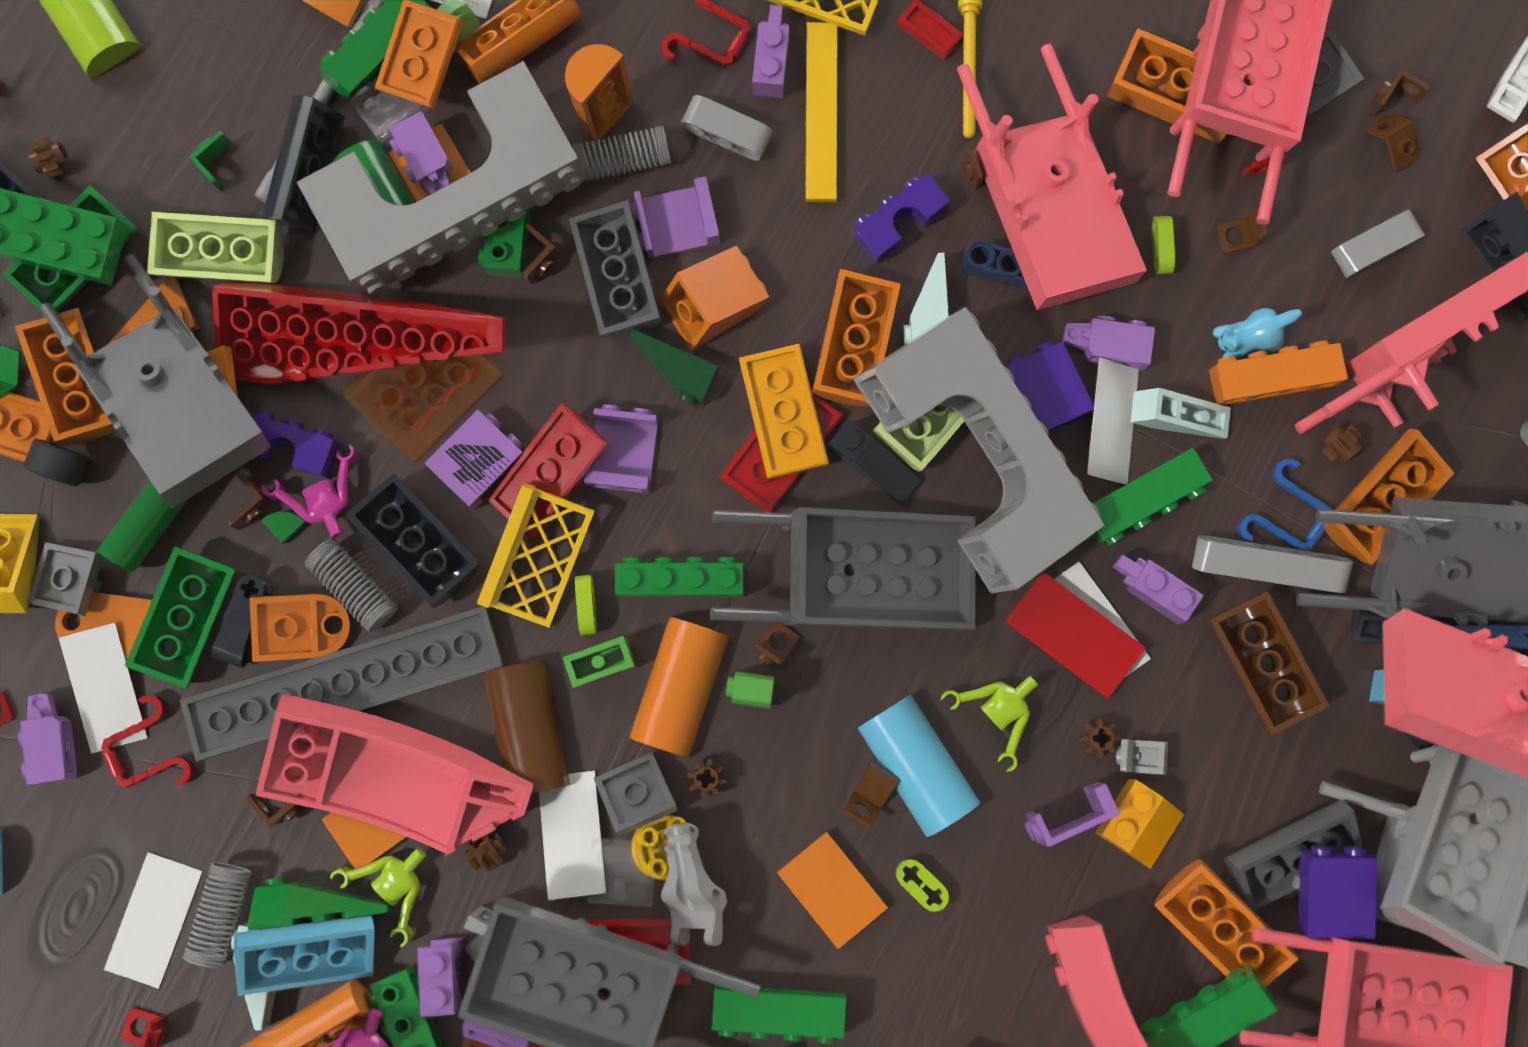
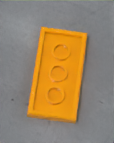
(783, 411)

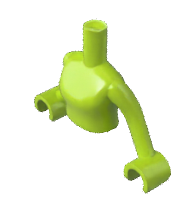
(1002, 708)
(392, 884)

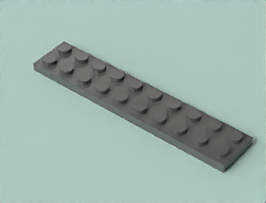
(347, 678)

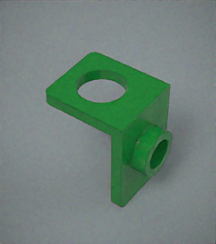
(208, 152)
(9, 369)

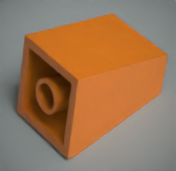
(713, 297)

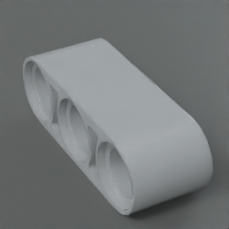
(726, 127)
(1378, 243)

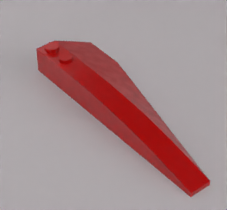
(314, 333)

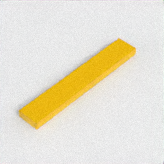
(821, 112)

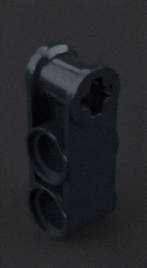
(234, 639)

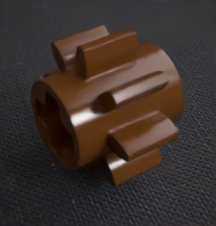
(48, 157)
(1341, 443)
(1088, 738)
(699, 784)
(486, 852)

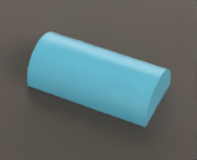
(926, 772)
(304, 954)

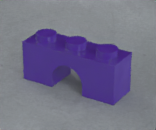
(920, 200)
(313, 451)

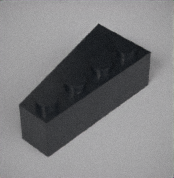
(1502, 237)

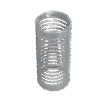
(639, 153)
(323, 555)
(218, 889)

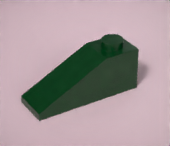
(683, 372)

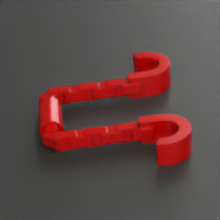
(733, 50)
(114, 764)

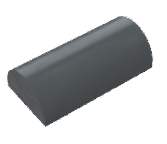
(615, 271)
(1270, 864)

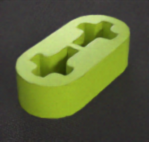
(1163, 245)
(585, 605)
(927, 879)

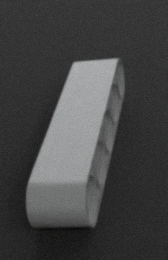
(1272, 564)

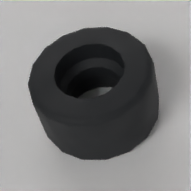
(56, 462)

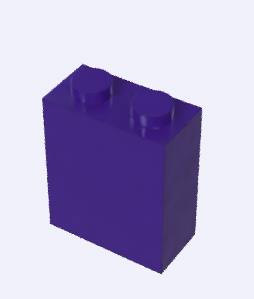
(1051, 385)
(1337, 893)

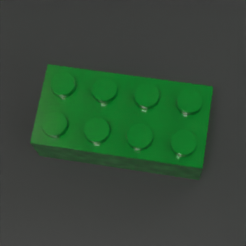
(60, 237)

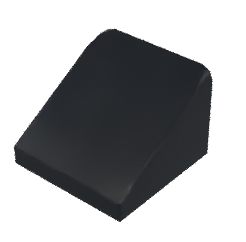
(1367, 626)

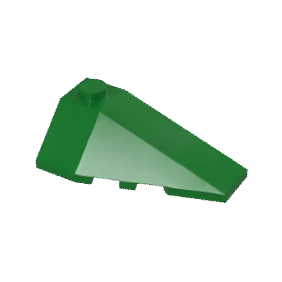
(293, 902)

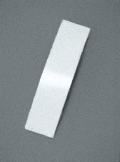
(1512, 89)

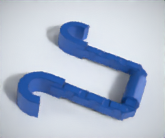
(1316, 531)

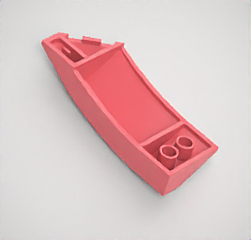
(386, 775)
(1092, 982)

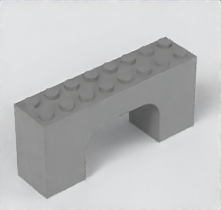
(390, 241)
(1042, 501)

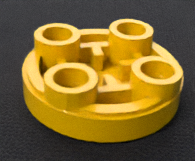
(649, 846)

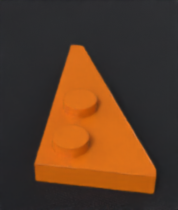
(176, 297)

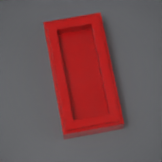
(930, 29)

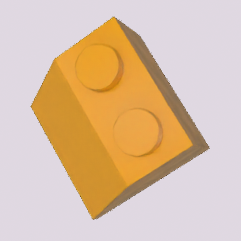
(1143, 823)

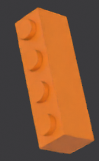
(1278, 373)

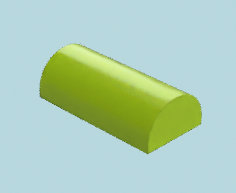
(93, 32)

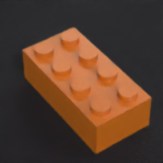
(1157, 80)

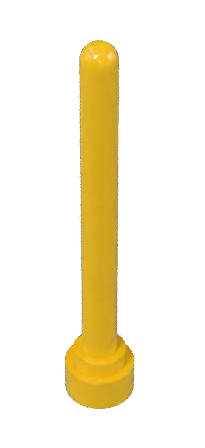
(969, 10)

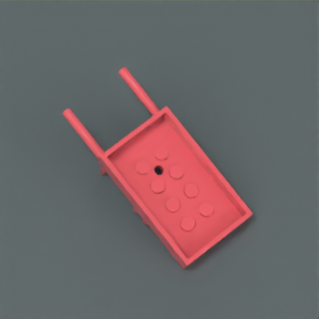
(1276, 54)
(1064, 224)
(1408, 351)
(1457, 689)
(1398, 997)

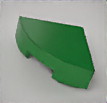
(284, 525)

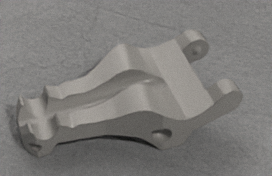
(689, 891)

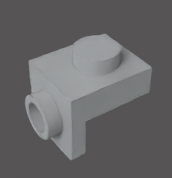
(1142, 756)

